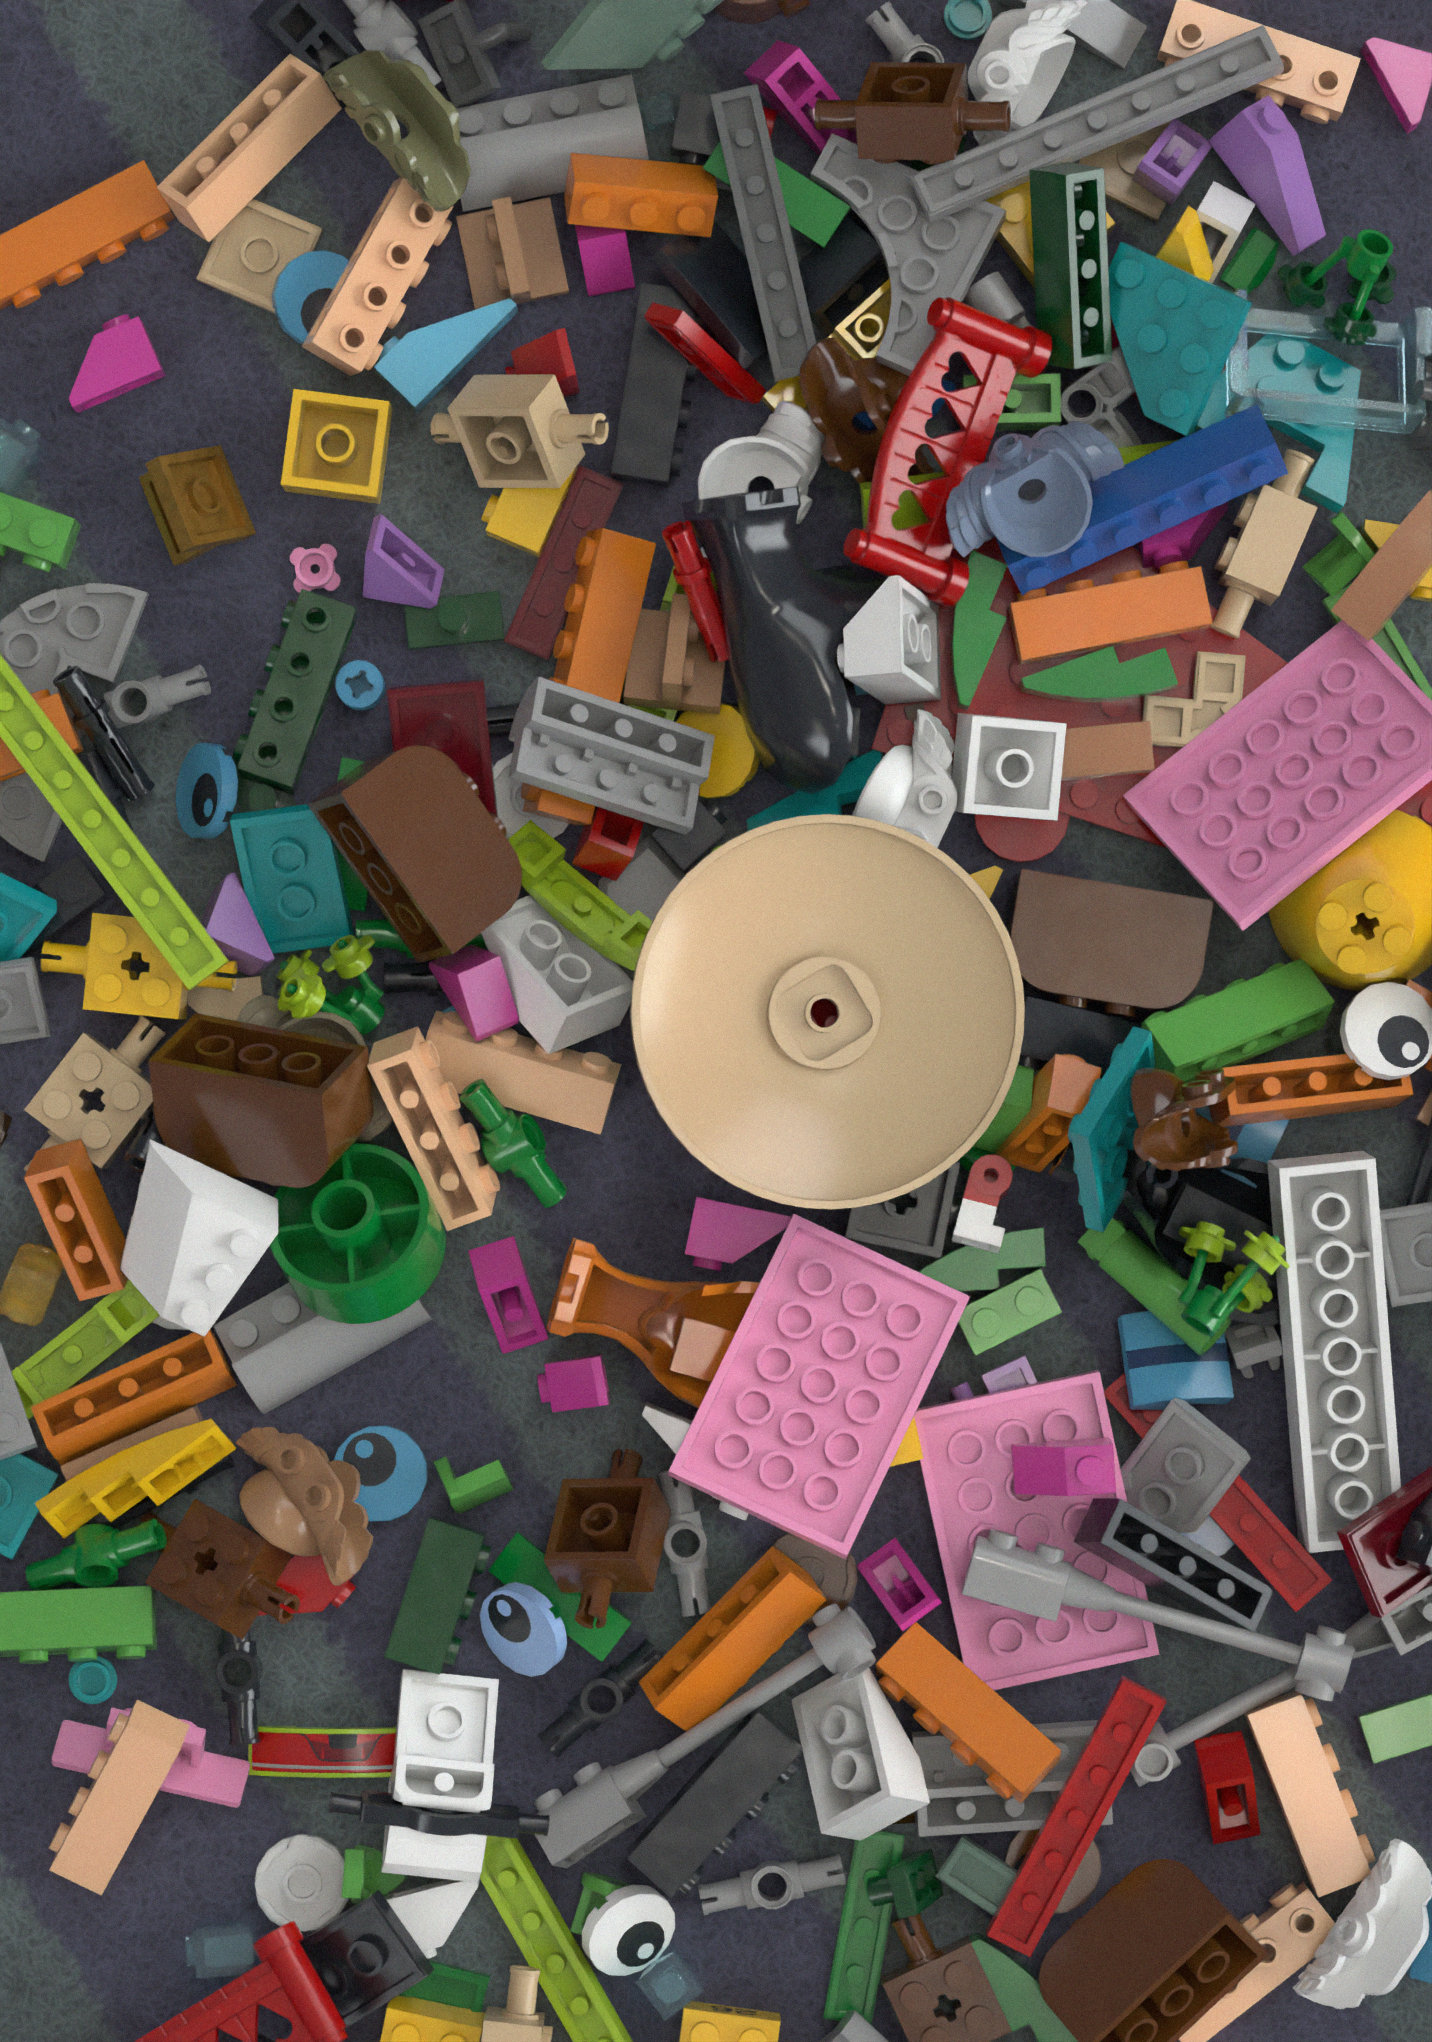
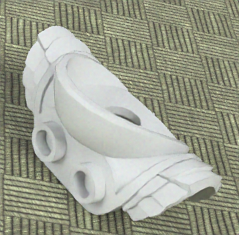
(1023, 60)
(783, 451)
(914, 783)
(1374, 1934)

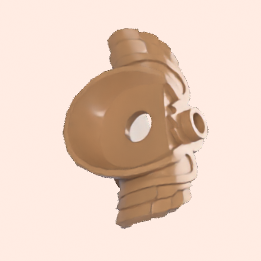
(305, 1501)

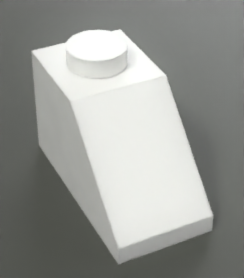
(1222, 219)
(432, 1911)

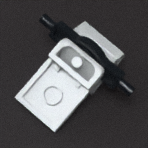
(441, 1781)

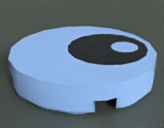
(523, 1629)

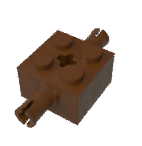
(912, 112)
(607, 1536)
(221, 1570)
(939, 1971)

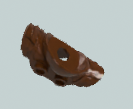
(838, 390)
(1167, 1106)

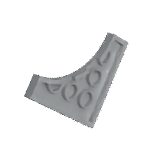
(920, 256)

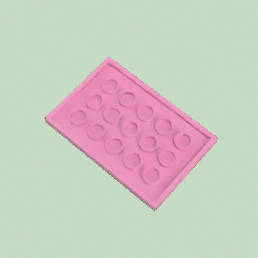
(1291, 773)
(819, 1386)
(973, 1491)

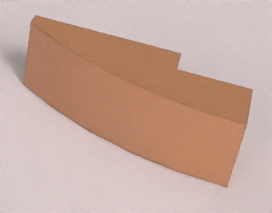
(1390, 574)
(1107, 751)

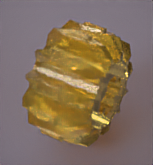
(30, 1284)

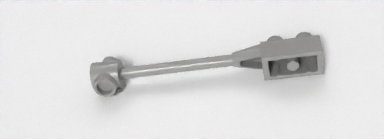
(1043, 1581)
(1401, 1628)
(607, 1797)

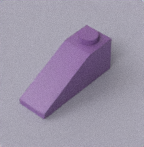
(1271, 168)

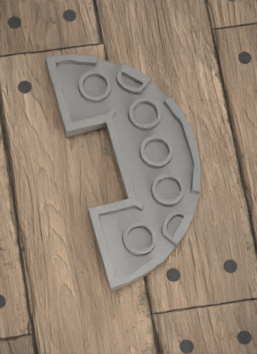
(40, 640)

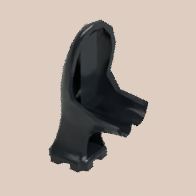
(782, 633)
(1198, 1197)

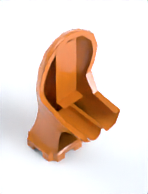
(669, 1325)

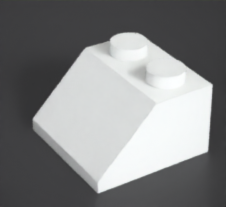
(1008, 766)

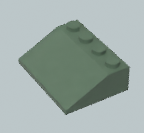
(627, 33)

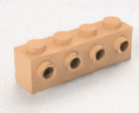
(1313, 74)
(249, 147)
(377, 279)
(523, 1076)
(433, 1128)
(1309, 1794)
(118, 1797)
(1290, 1935)

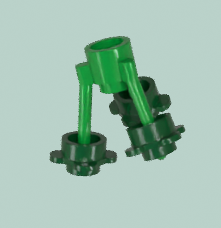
(1371, 280)

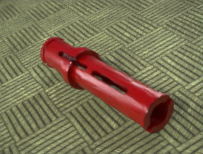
(694, 575)

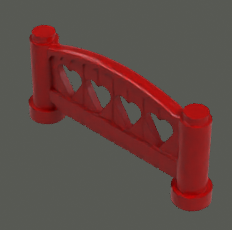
(994, 356)
(280, 1983)

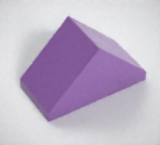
(1171, 161)
(399, 569)
(235, 927)

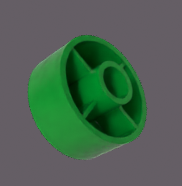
(360, 1237)

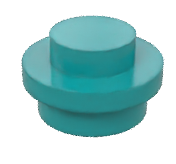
(967, 18)
(93, 1680)

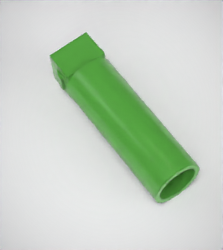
(1147, 1279)

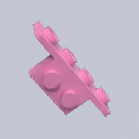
(192, 1775)

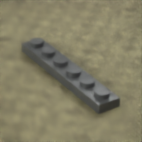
(764, 228)

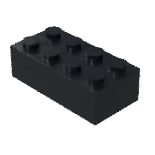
(714, 1800)

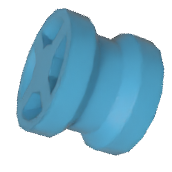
(367, 689)

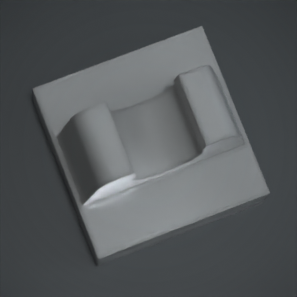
(1253, 1344)

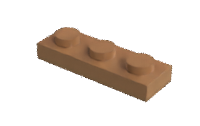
(174, 1422)

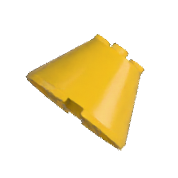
(1366, 909)

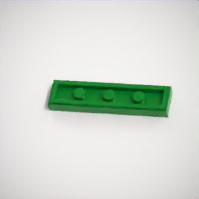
(862, 1929)

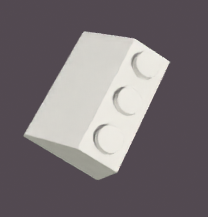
(894, 645)

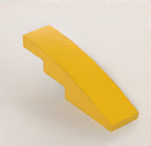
(147, 1469)

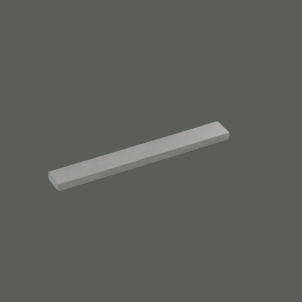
(1097, 123)

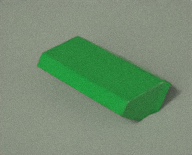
(1251, 262)

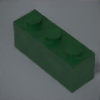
(438, 1595)

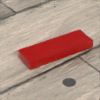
(704, 353)

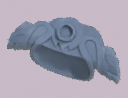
(1032, 491)

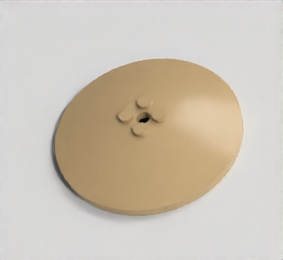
(919, 995)

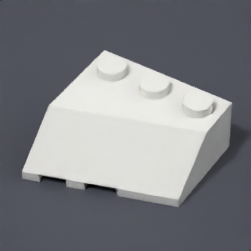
(194, 1237)

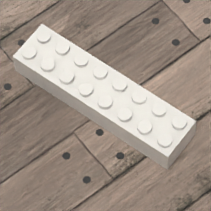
(1334, 1341)

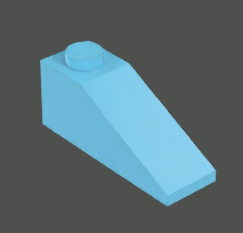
(434, 354)

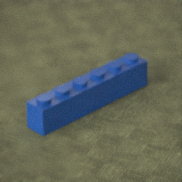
(1162, 493)

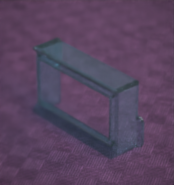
(1413, 344)

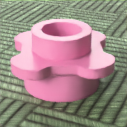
(305, 559)

